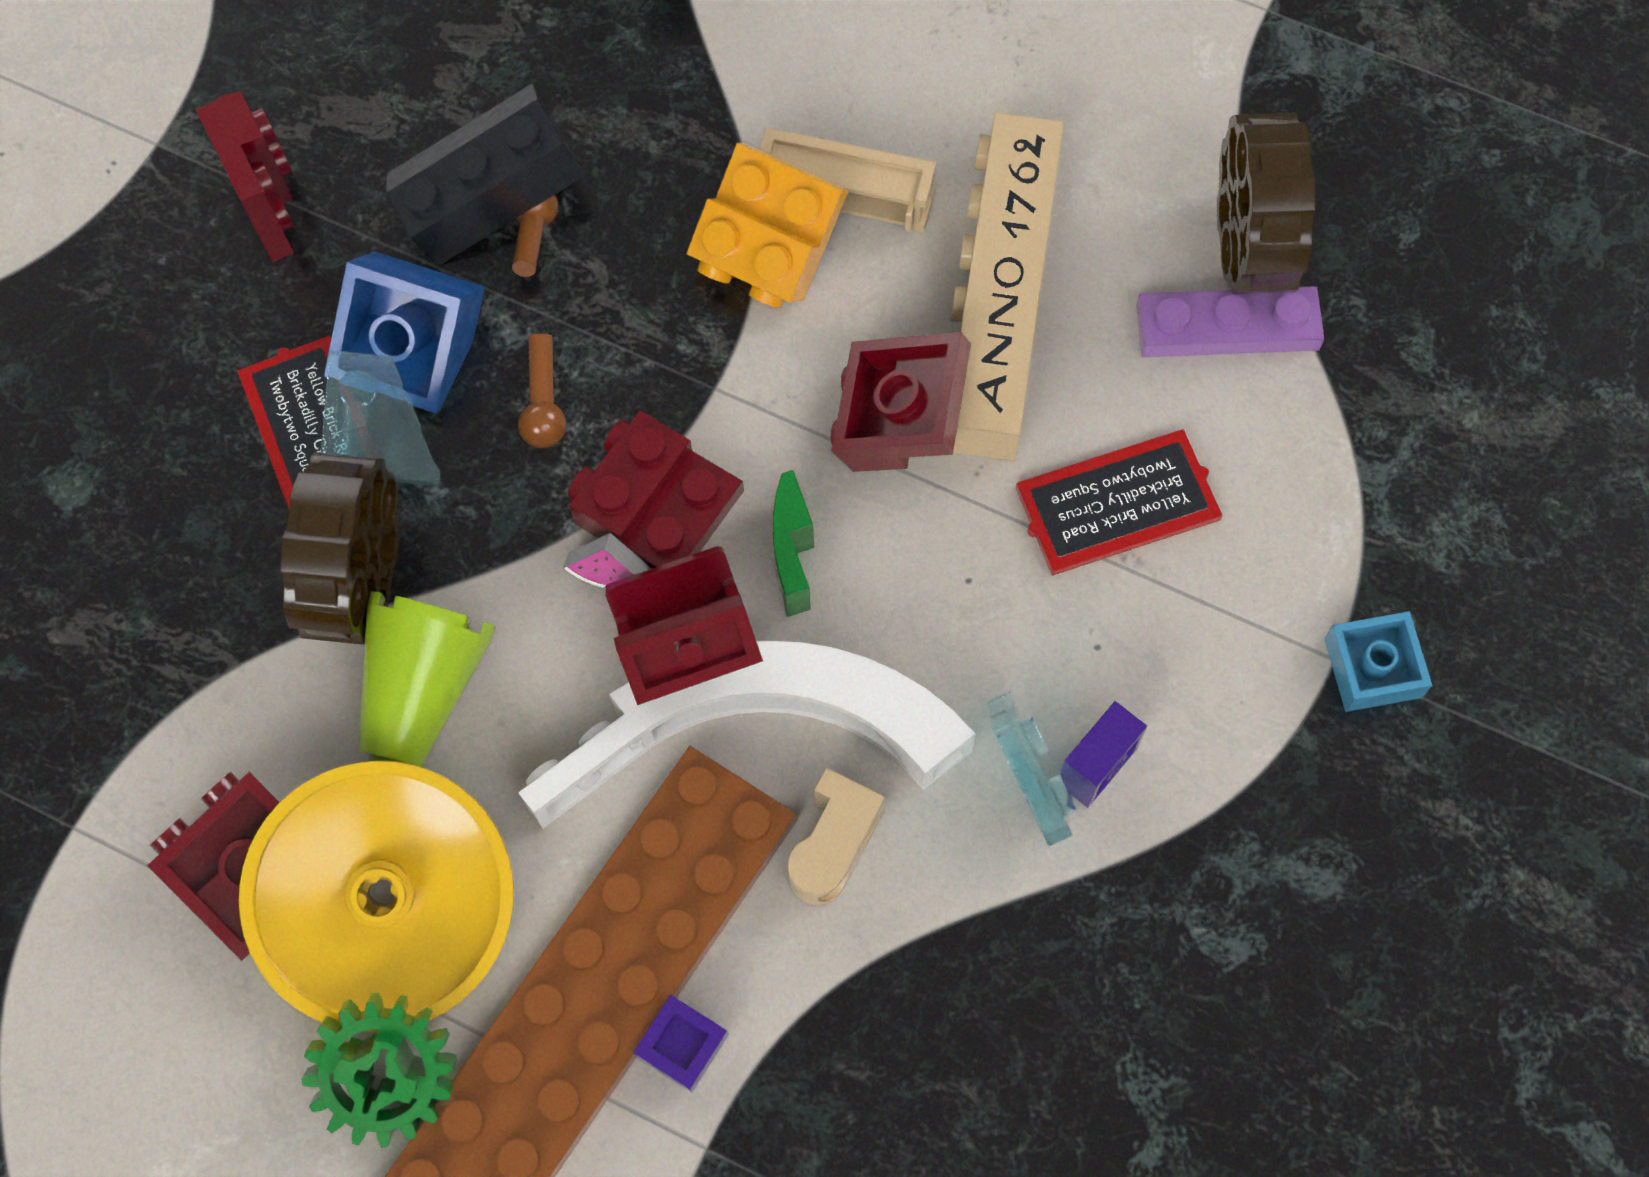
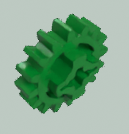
(353, 1066)

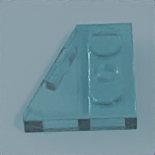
(373, 418)
(1023, 746)

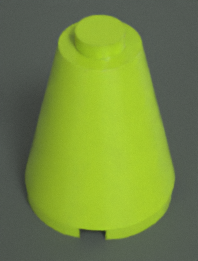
(413, 675)

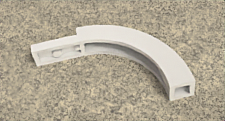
(792, 679)

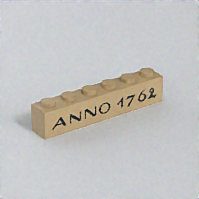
(1004, 278)

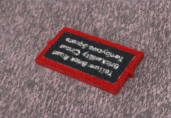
(289, 406)
(1118, 502)

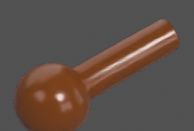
(530, 236)
(541, 421)

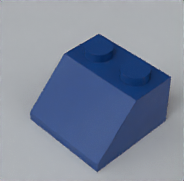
(413, 317)

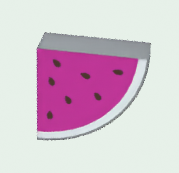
(603, 562)

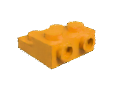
(766, 226)

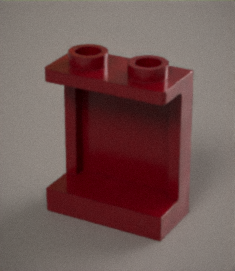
(681, 625)

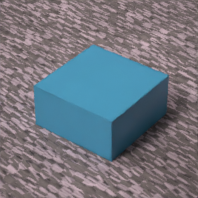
(1377, 661)

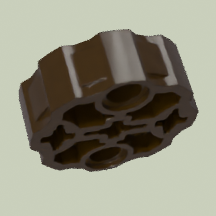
(1265, 203)
(339, 545)

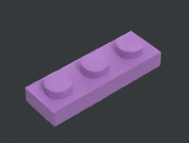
(1228, 322)

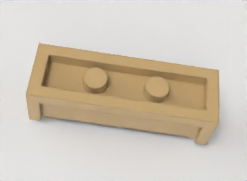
(878, 182)

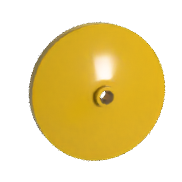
(312, 904)

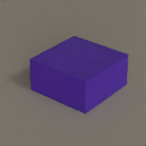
(1102, 753)

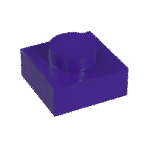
(681, 1043)

